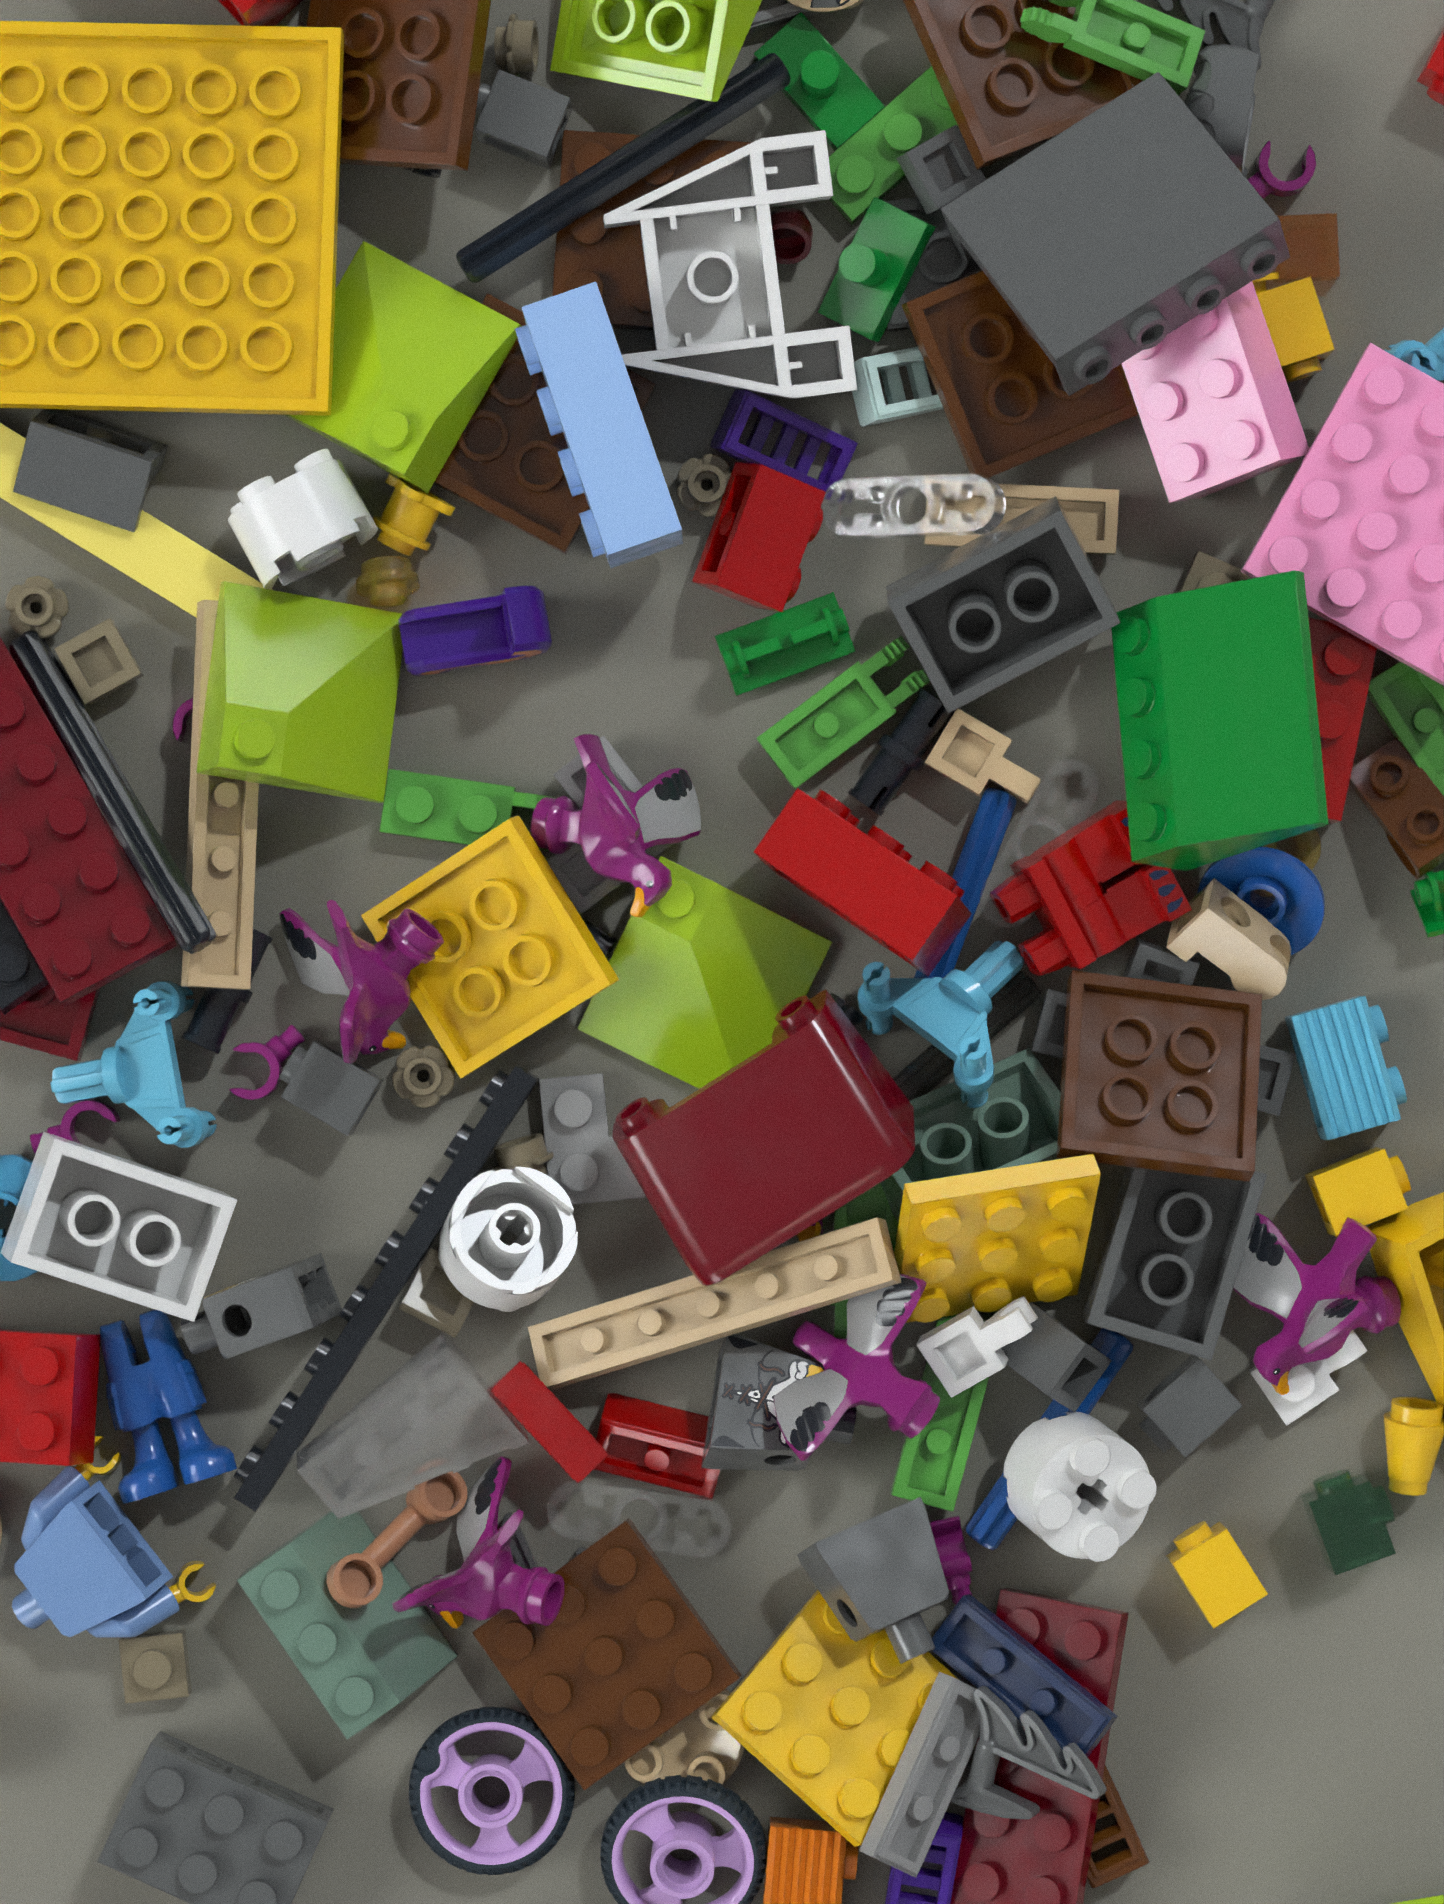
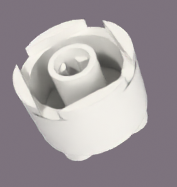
(301, 520)
(486, 1267)
(1078, 1485)

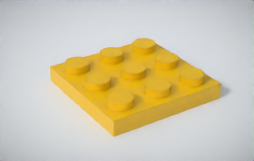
(509, 948)
(997, 1235)
(830, 1714)

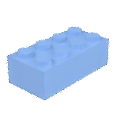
(603, 426)

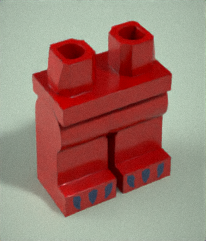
(1087, 894)

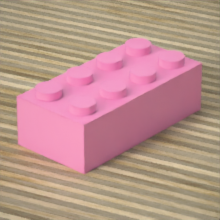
(1216, 401)

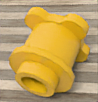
(409, 517)

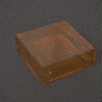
(1311, 246)

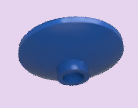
(1297, 896)

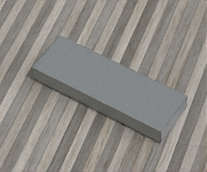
(925, 1777)

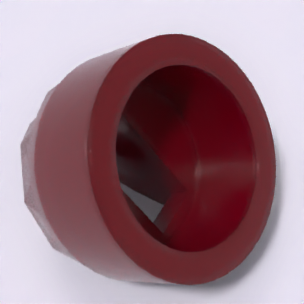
(791, 235)

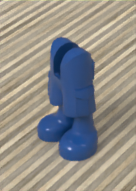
(154, 1390)

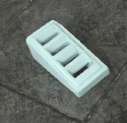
(869, 394)

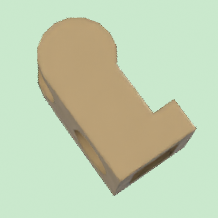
(1234, 940)

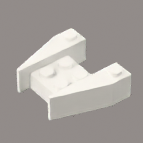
(718, 274)

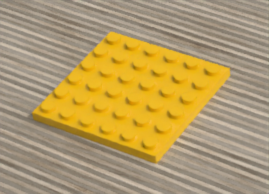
(169, 216)

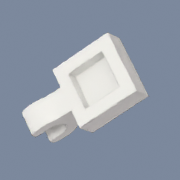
(971, 1349)
(1310, 1381)

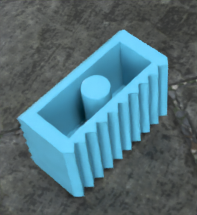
(1345, 1067)

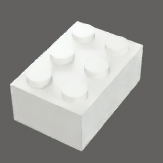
(118, 1227)

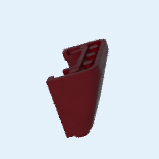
(769, 1141)

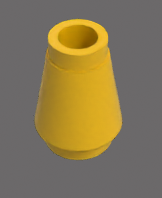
(1412, 1443)

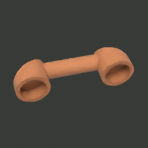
(359, 1576)

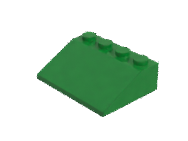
(1218, 721)

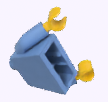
(91, 1563)

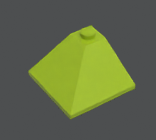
(654, 43)
(407, 366)
(301, 693)
(702, 979)

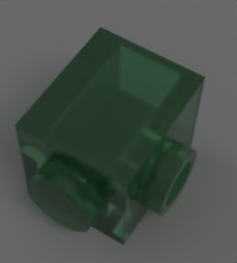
(1349, 1520)

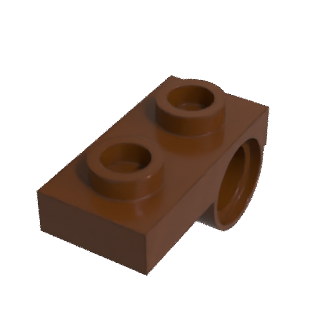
(1404, 805)

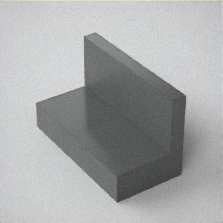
(88, 467)

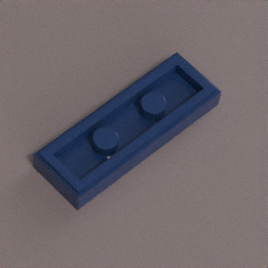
(1020, 1675)

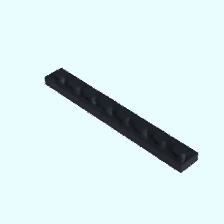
(368, 1307)

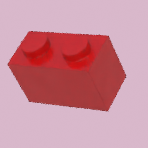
(760, 537)

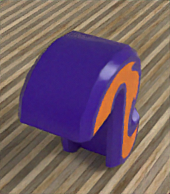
(476, 632)

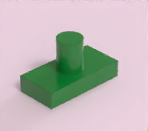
(821, 82)
(876, 269)

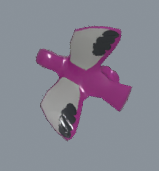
(621, 824)
(367, 973)
(1312, 1301)
(856, 1372)
(488, 1575)

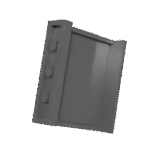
(1117, 232)

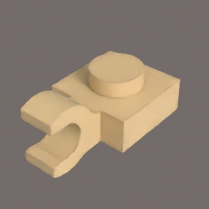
(974, 755)

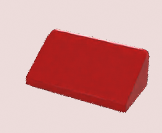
(548, 1421)
(655, 1445)

